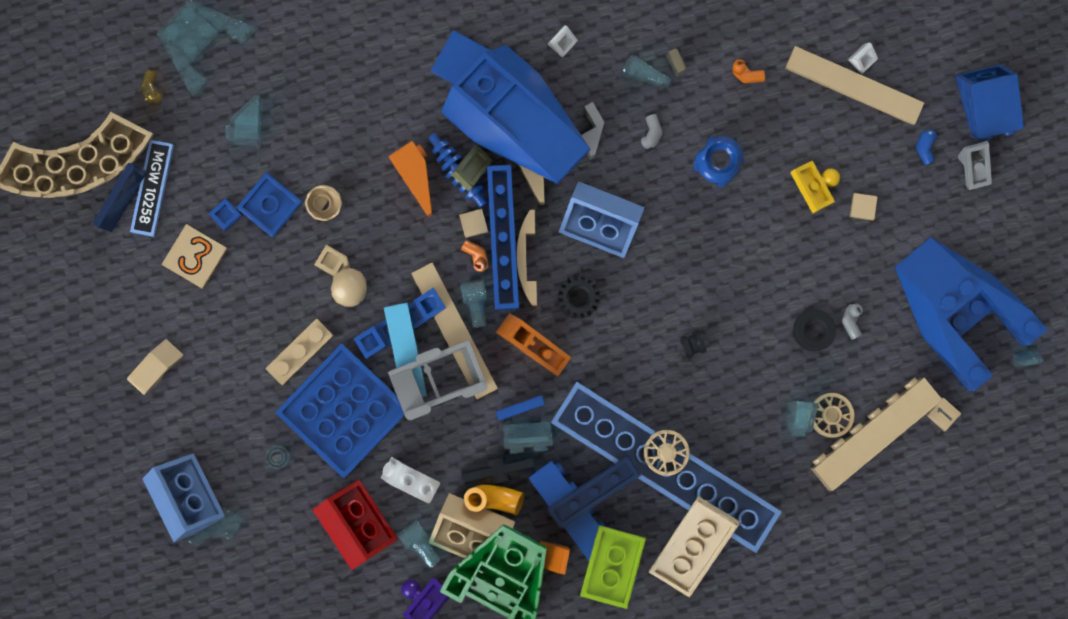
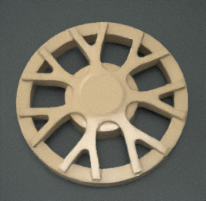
(832, 415)
(666, 452)

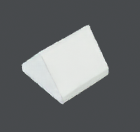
(563, 41)
(863, 57)

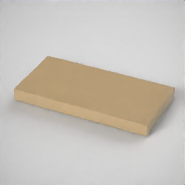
(694, 546)

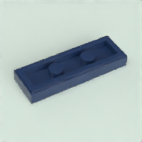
(119, 197)

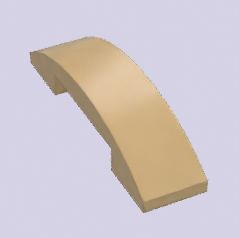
(529, 287)

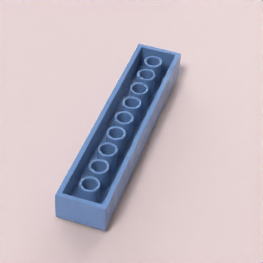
(618, 434)

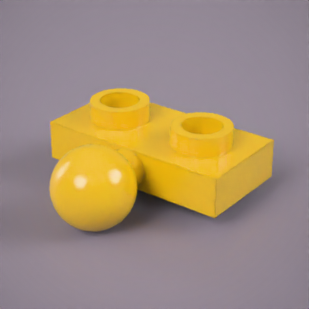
(814, 186)

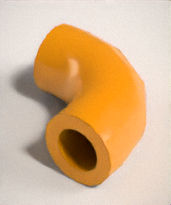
(495, 498)

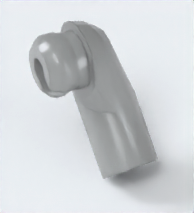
(850, 319)

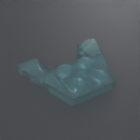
(191, 33)

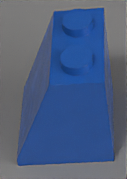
(991, 101)

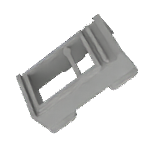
(408, 390)

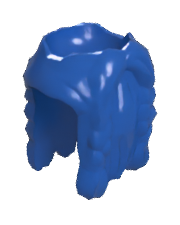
(715, 175)

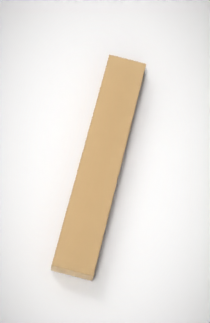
(854, 85)
(452, 325)

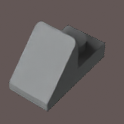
(976, 165)

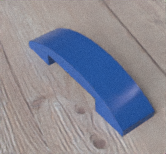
(420, 311)

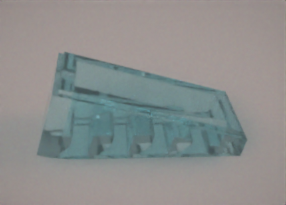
(643, 72)

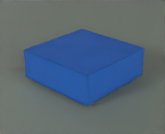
(225, 214)

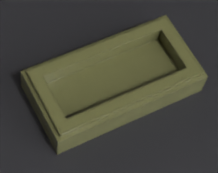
(472, 167)

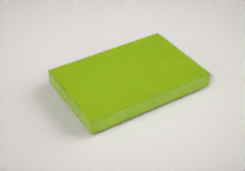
(612, 567)

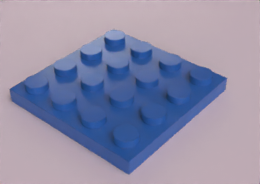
(342, 411)

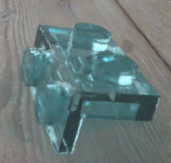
(527, 435)

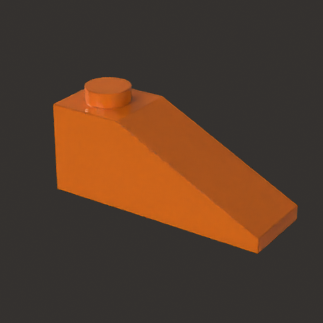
(413, 169)
(533, 344)
(556, 557)

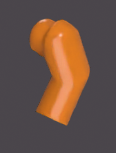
(745, 75)
(478, 254)

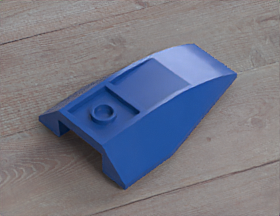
(515, 115)

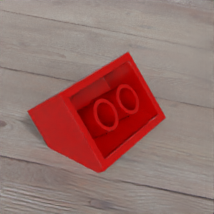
(355, 524)

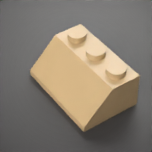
(463, 530)

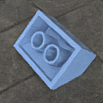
(601, 219)
(183, 497)

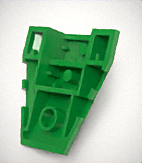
(501, 574)

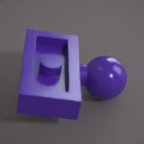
(426, 602)

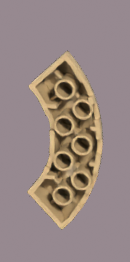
(77, 166)

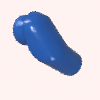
(924, 145)

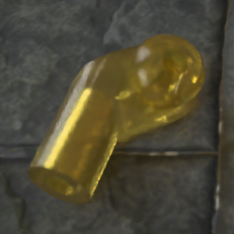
(147, 88)

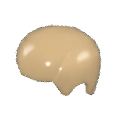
(317, 199)
(349, 287)

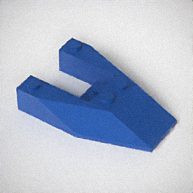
(953, 296)

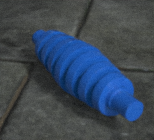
(440, 147)

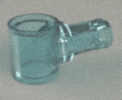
(474, 297)
(417, 540)

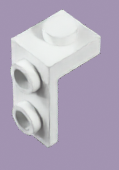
(409, 480)

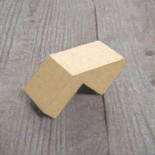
(154, 366)

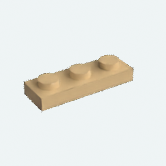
(299, 352)

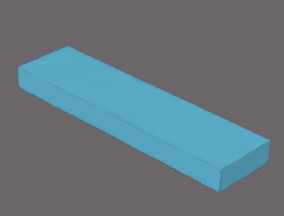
(403, 340)

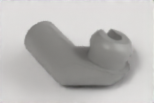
(654, 133)

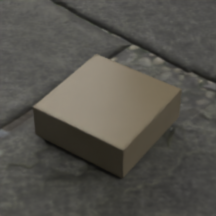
(676, 62)

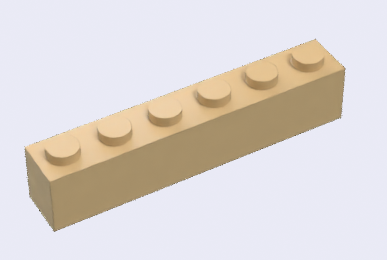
(876, 433)

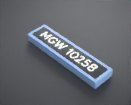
(152, 188)

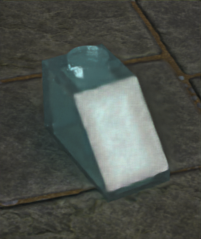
(246, 124)
(800, 417)

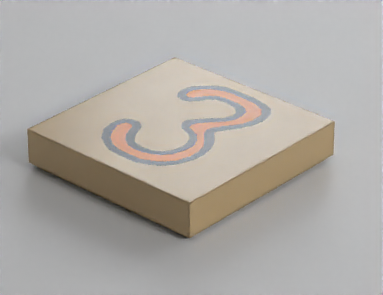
(194, 256)

